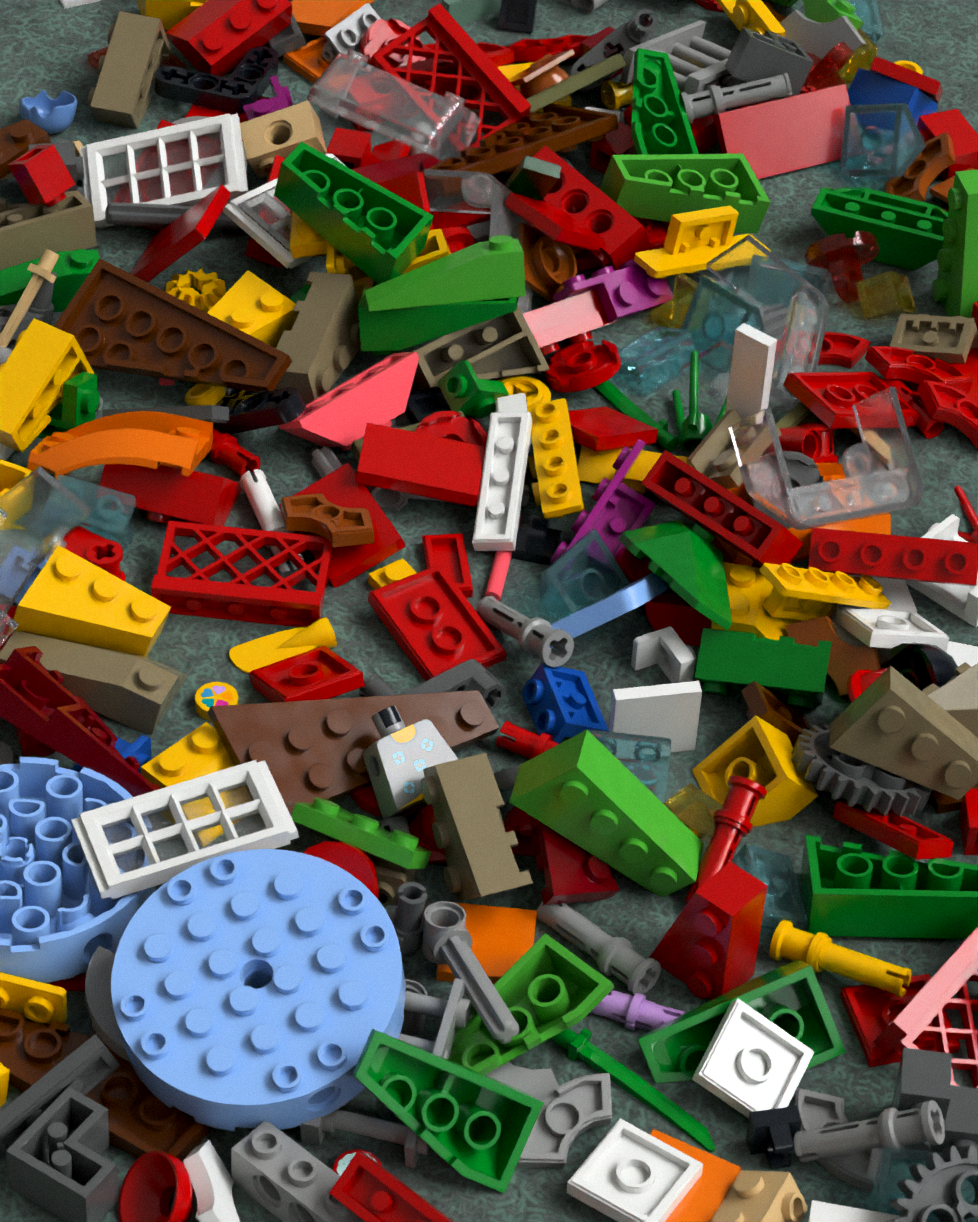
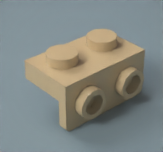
(762, 1198)

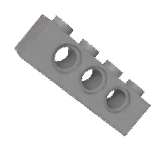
(286, 1178)

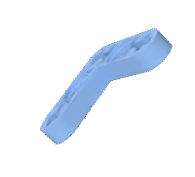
(613, 606)

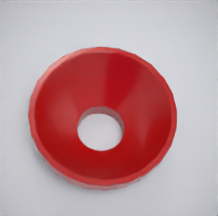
(149, 1189)

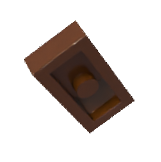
(774, 711)

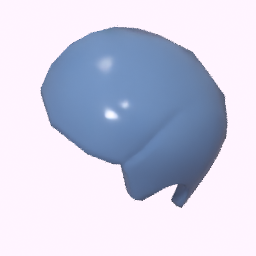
(49, 113)

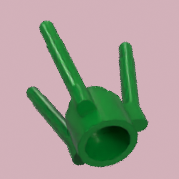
(696, 425)

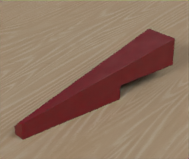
(65, 722)

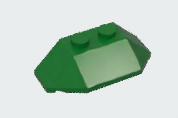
(905, 228)

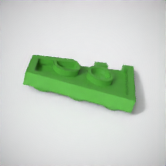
(361, 833)

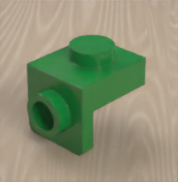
(468, 393)
(78, 402)

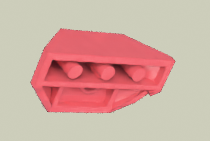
(369, 397)

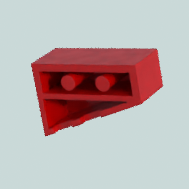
(716, 934)

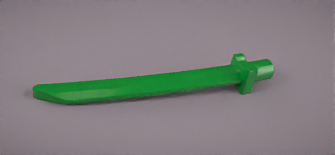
(628, 408)
(580, 1047)

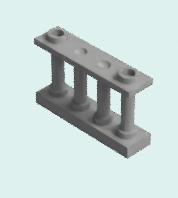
(693, 59)
(454, 1014)

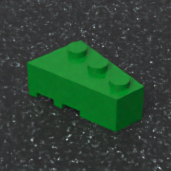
(781, 666)

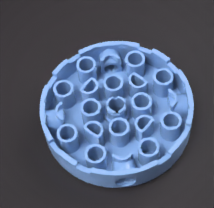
(47, 892)
(270, 1053)

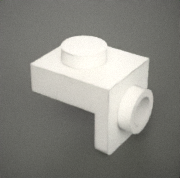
(666, 650)

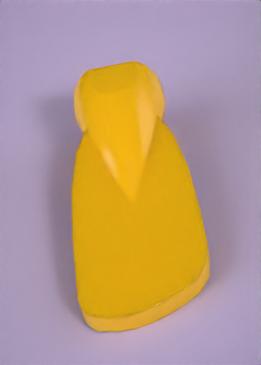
(282, 645)

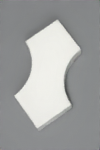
(211, 1185)

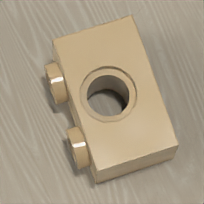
(266, 133)

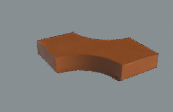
(919, 175)
(336, 523)
(843, 658)

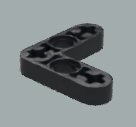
(217, 92)
(259, 410)

